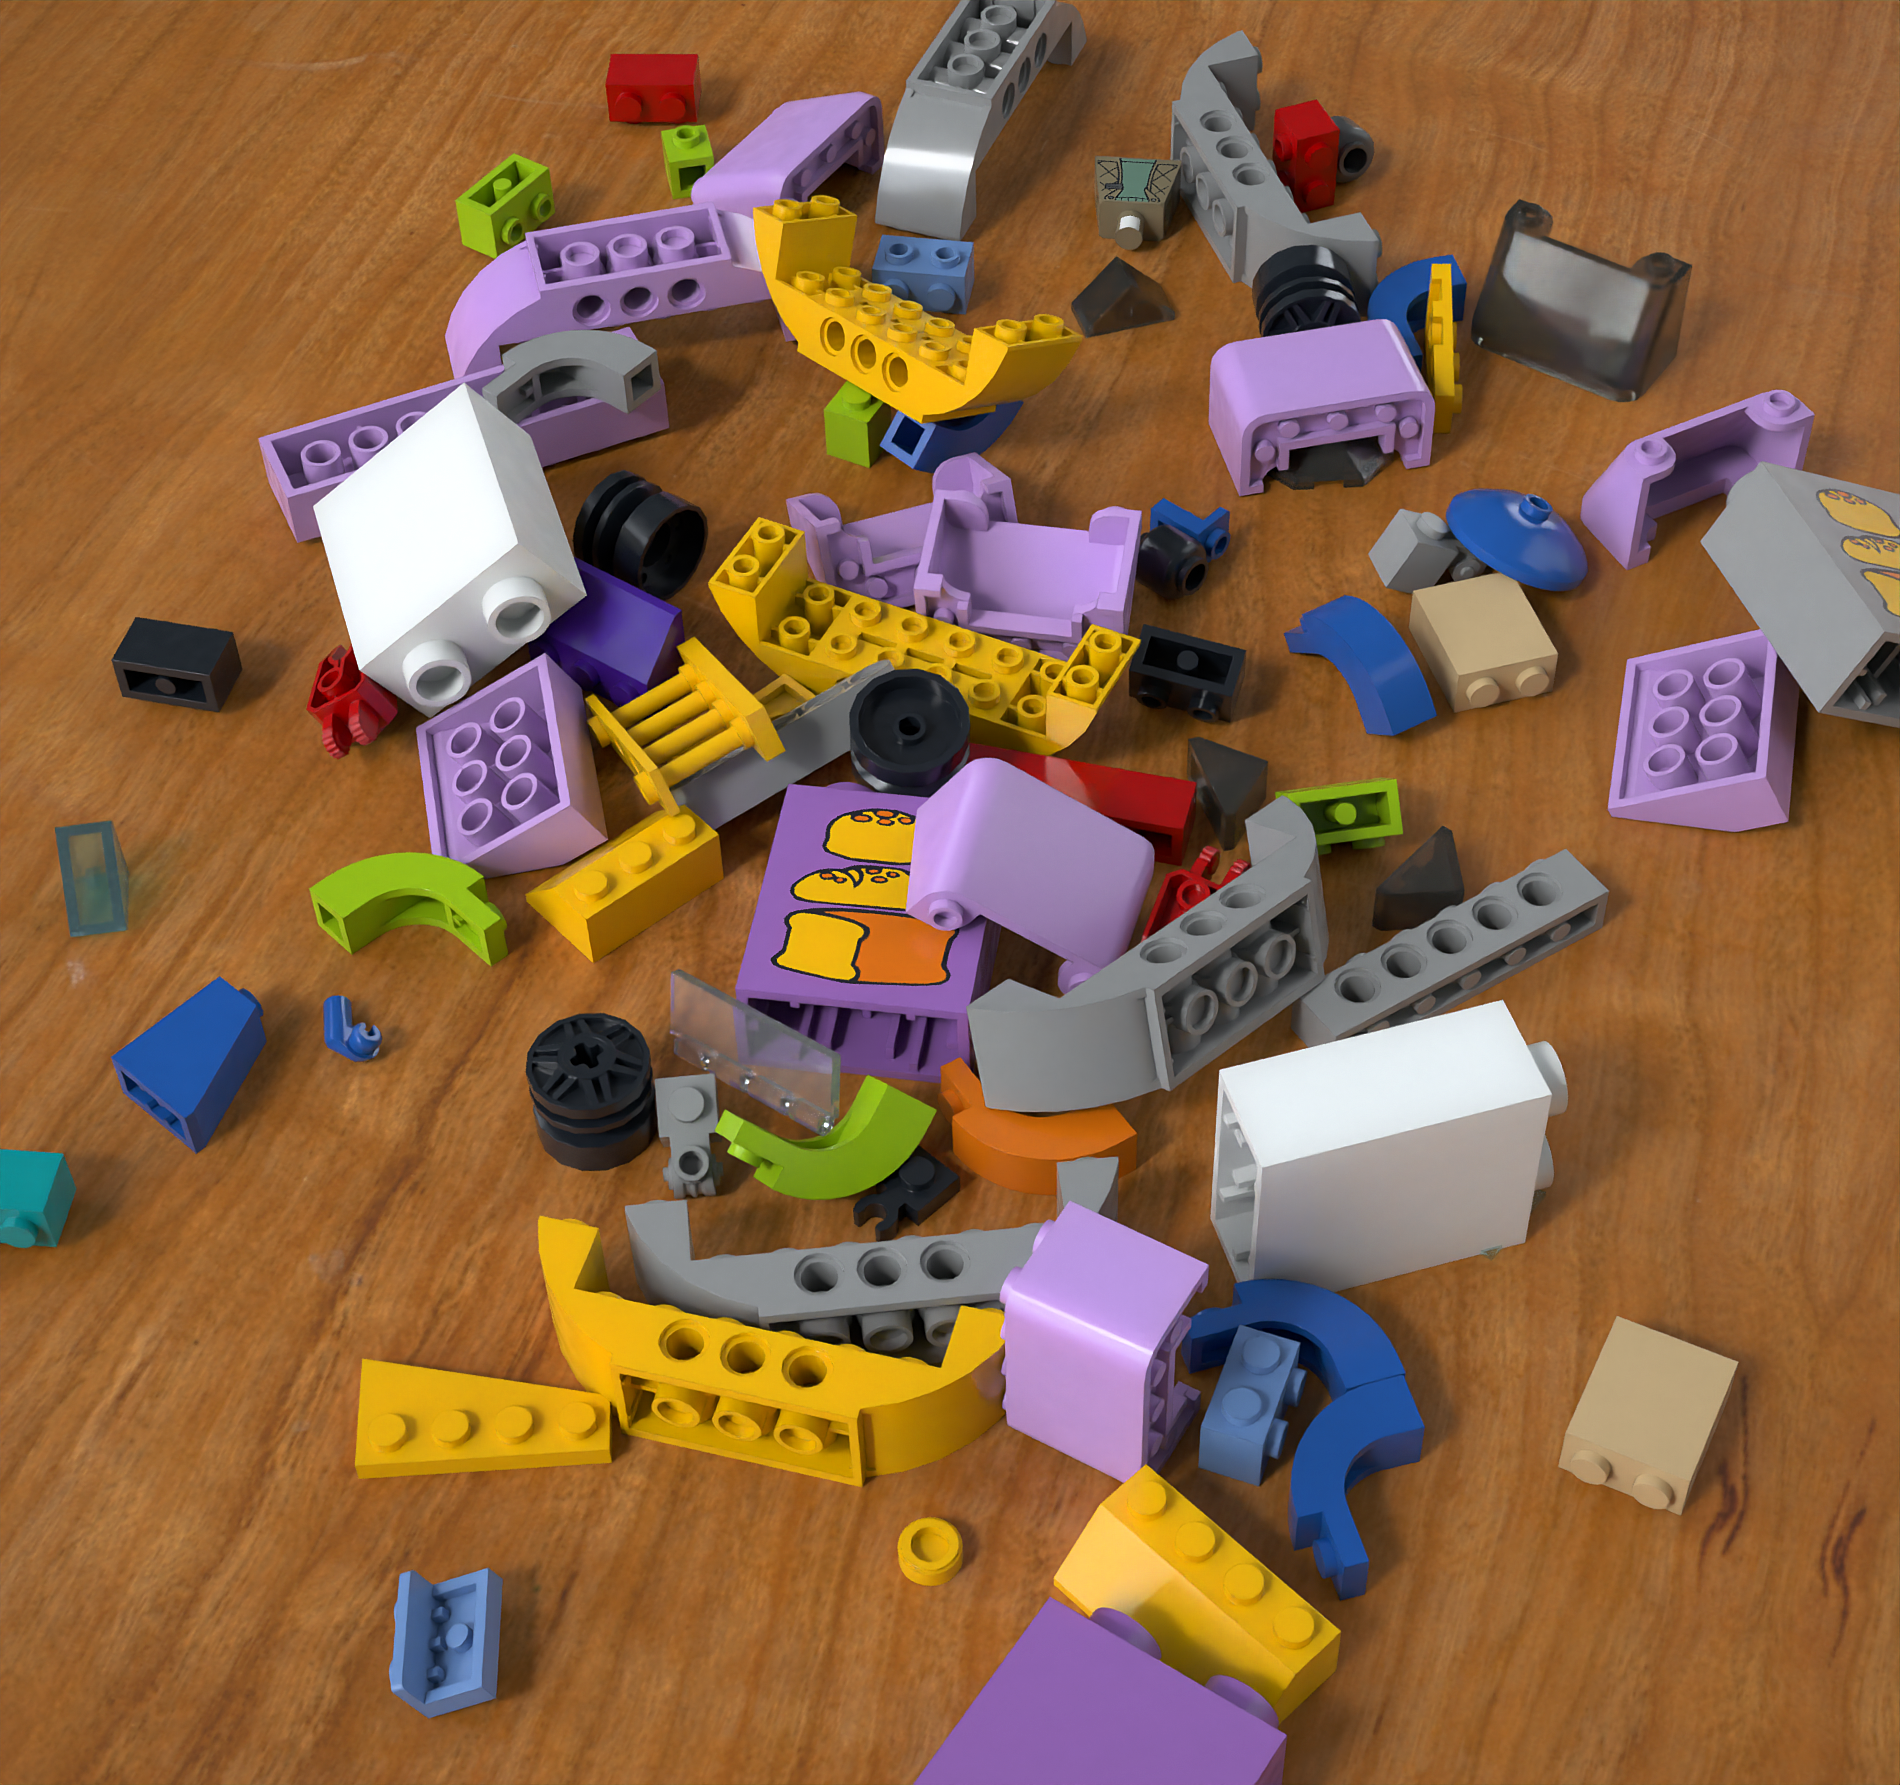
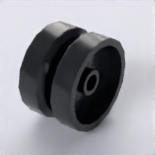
(908, 733)

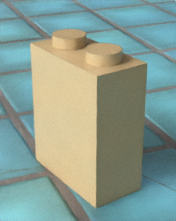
(1482, 641)
(1647, 1415)

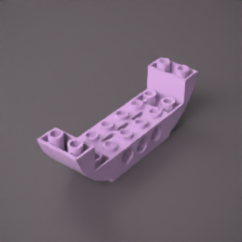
(607, 278)

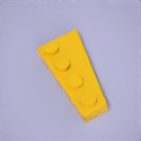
(461, 1422)

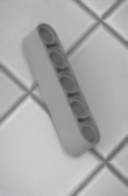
(811, 736)

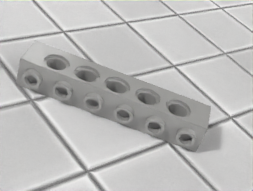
(1456, 953)

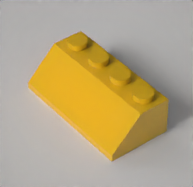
(1198, 1594)

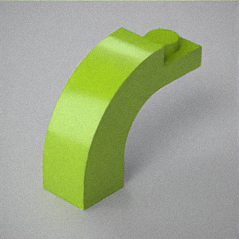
(409, 890)
(855, 1155)

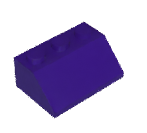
(614, 639)

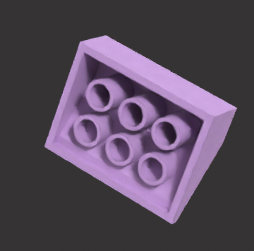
(1707, 736)
(513, 775)

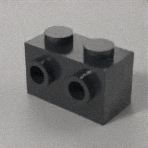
(177, 664)
(1186, 674)

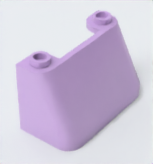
(796, 152)
(1690, 466)
(883, 552)
(1027, 580)
(1030, 863)

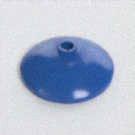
(1518, 537)

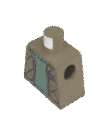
(1135, 198)

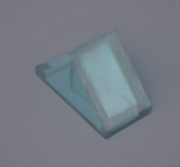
(93, 878)

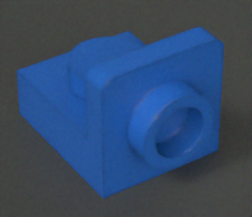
(1211, 532)

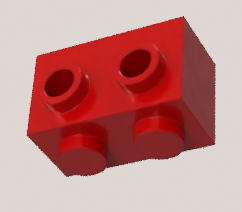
(653, 88)
(1306, 154)

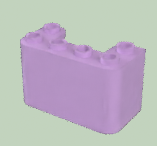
(1316, 392)
(1097, 1342)

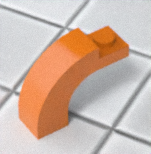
(1025, 1149)

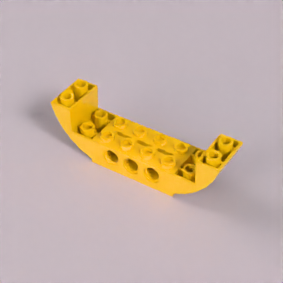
(890, 342)
(831, 633)
(762, 1390)

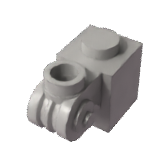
(1419, 550)
(687, 1124)

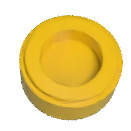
(930, 1551)

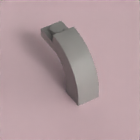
(574, 364)

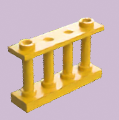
(712, 690)

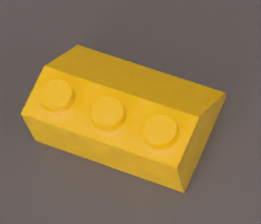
(631, 881)

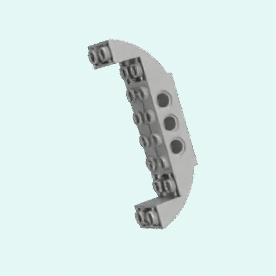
(960, 105)
(1237, 189)
(1171, 997)
(875, 1295)

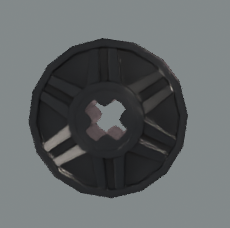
(1303, 291)
(641, 534)
(592, 1091)

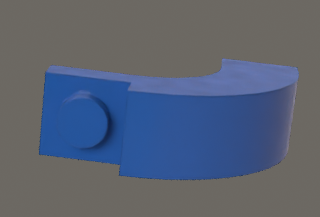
(1404, 299)
(932, 443)
(1372, 661)
(1334, 1334)
(1347, 1441)

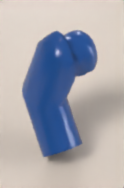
(343, 1036)

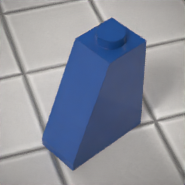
(194, 1061)

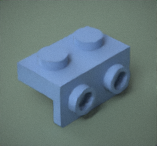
(446, 1641)

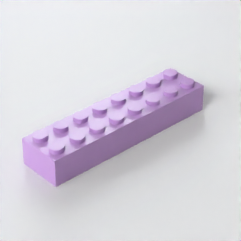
(320, 455)

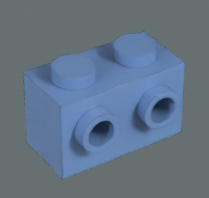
(927, 271)
(1249, 1405)

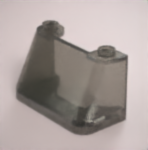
(1579, 312)

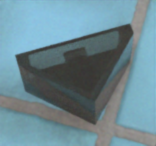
(1120, 301)
(1228, 786)
(1420, 886)

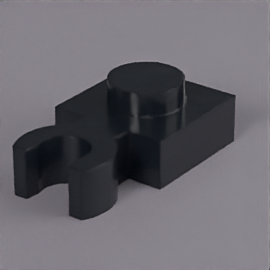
(910, 1191)

